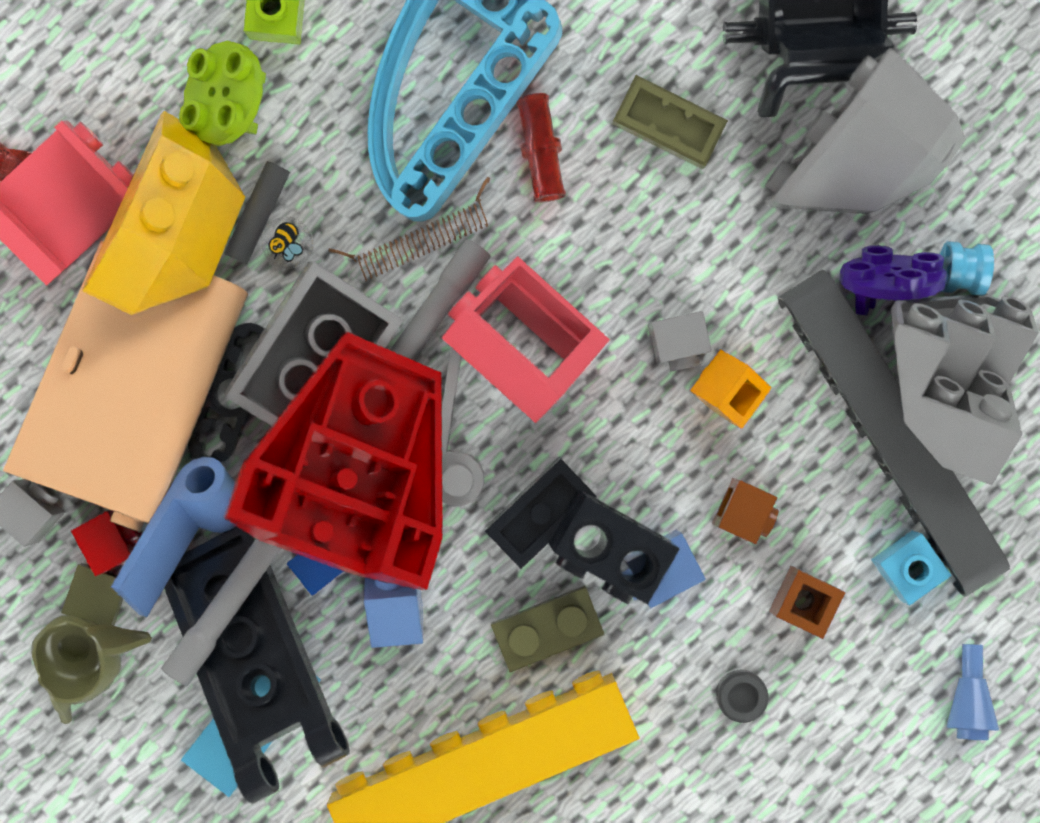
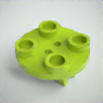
(222, 93)

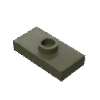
(669, 122)

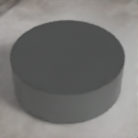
(742, 696)

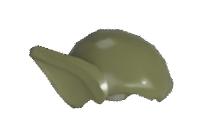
(80, 659)

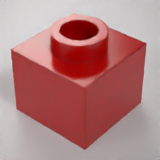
(105, 542)

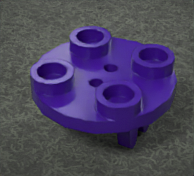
(892, 276)

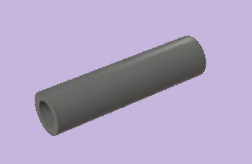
(257, 212)

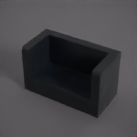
(536, 513)

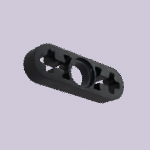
(206, 425)

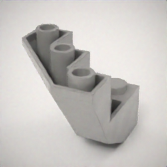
(874, 147)
(958, 375)

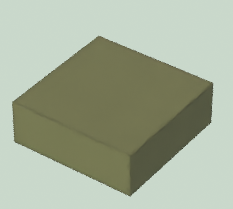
(93, 597)

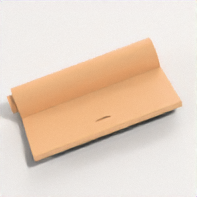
(125, 398)

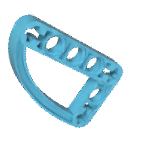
(451, 126)

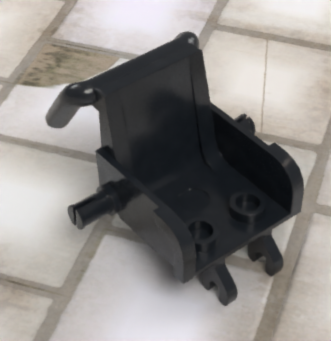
(817, 40)

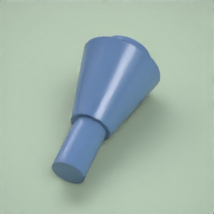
(972, 704)

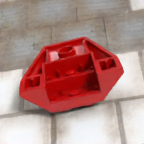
(353, 468)

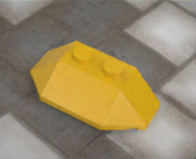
(167, 223)

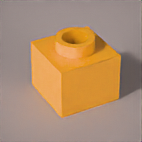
(731, 388)

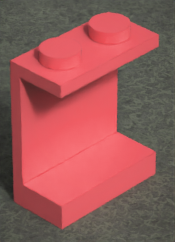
(60, 200)

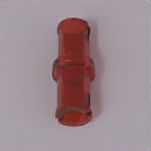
(541, 147)

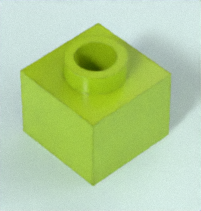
(280, 28)

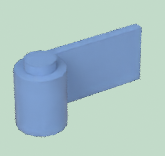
(192, 502)

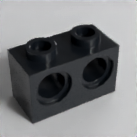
(618, 538)

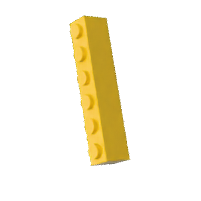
(492, 761)

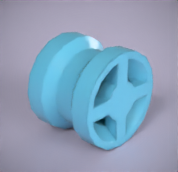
(968, 267)

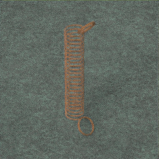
(412, 235)

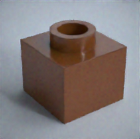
(746, 511)
(820, 612)

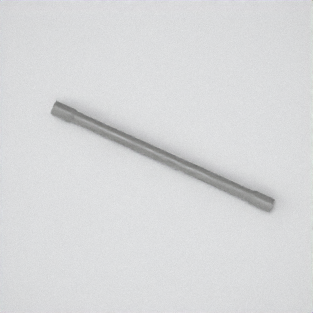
(202, 637)

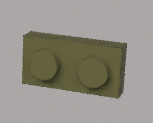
(547, 628)

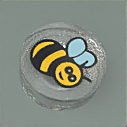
(287, 242)

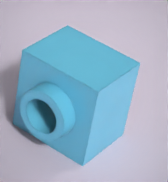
(895, 562)

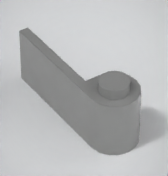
(460, 471)

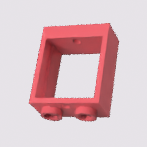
(546, 315)

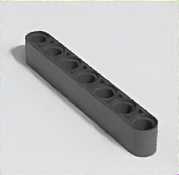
(875, 408)

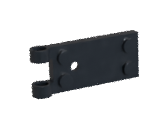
(253, 645)

